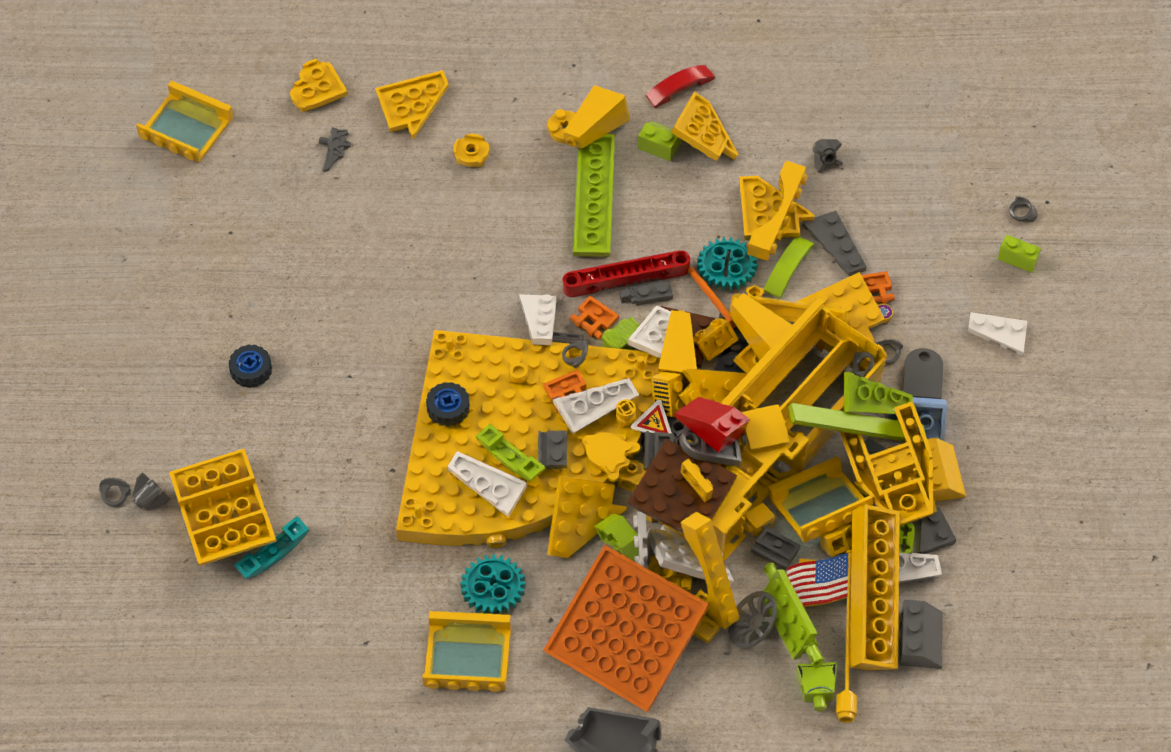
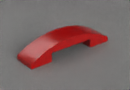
(677, 82)

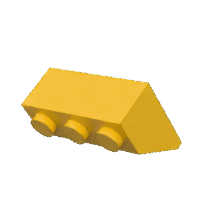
(946, 472)

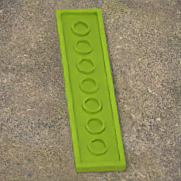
(594, 198)

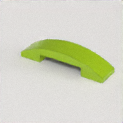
(787, 265)
(509, 455)

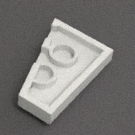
(1002, 330)
(652, 332)

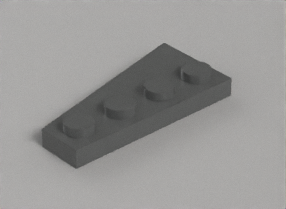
(836, 240)

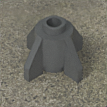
(825, 153)
(148, 494)

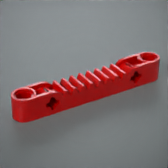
(673, 265)

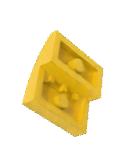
(765, 427)

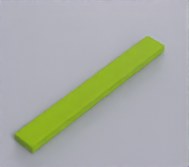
(846, 422)

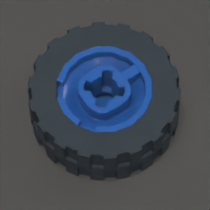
(247, 374)
(447, 404)

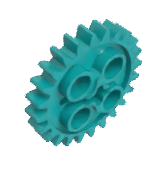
(714, 258)
(493, 584)

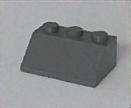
(921, 635)

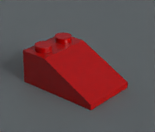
(713, 422)

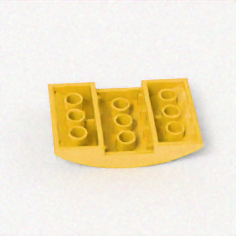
(222, 507)

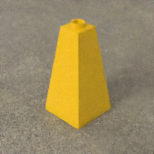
(596, 117)
(757, 324)
(678, 345)

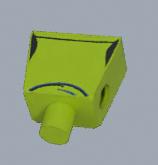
(817, 683)

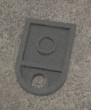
(921, 377)
(702, 451)

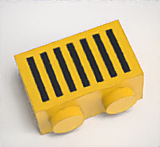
(667, 388)

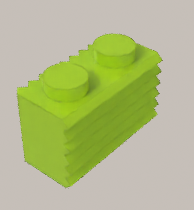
(1019, 253)
(619, 335)

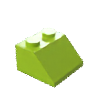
(658, 140)

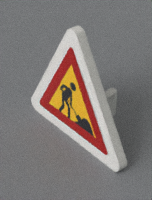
(652, 420)

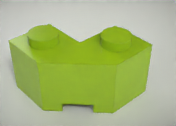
(619, 534)

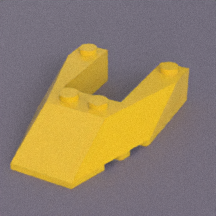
(899, 475)

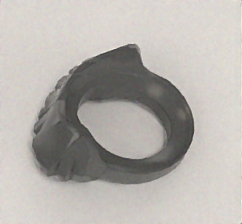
(1032, 213)
(896, 345)
(858, 358)
(576, 362)
(106, 484)

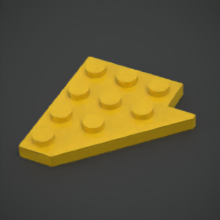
(411, 101)
(703, 129)
(761, 203)
(856, 298)
(709, 384)
(577, 509)

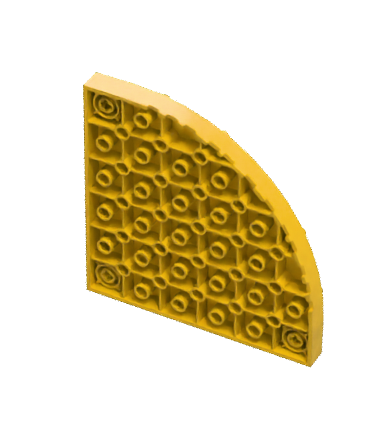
(445, 510)

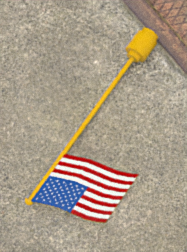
(824, 583)

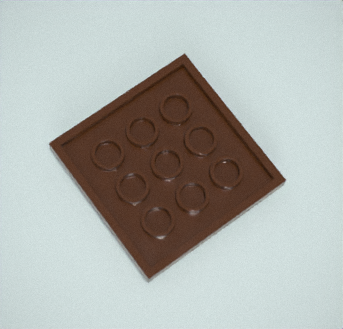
(669, 496)

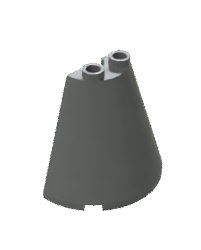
(614, 732)

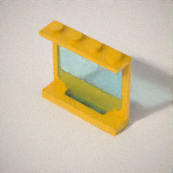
(187, 122)
(817, 499)
(467, 651)

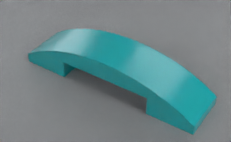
(272, 553)

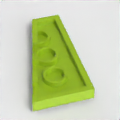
(871, 397)

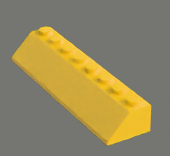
(874, 588)

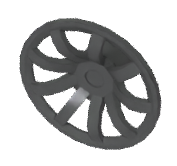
(757, 623)

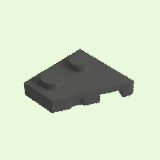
(935, 533)

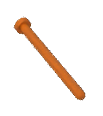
(711, 295)

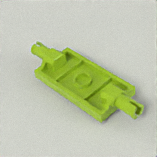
(791, 617)

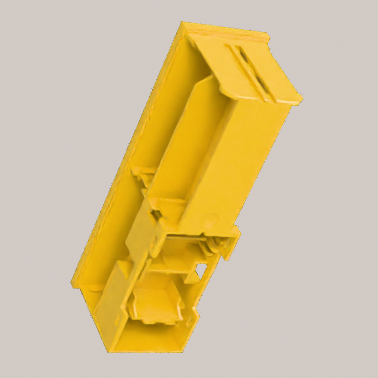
(758, 385)

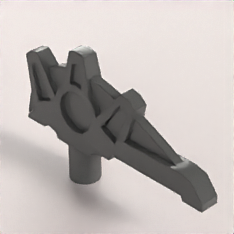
(336, 145)

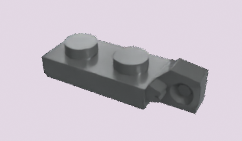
(647, 293)

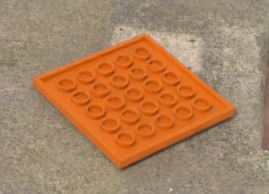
(626, 628)

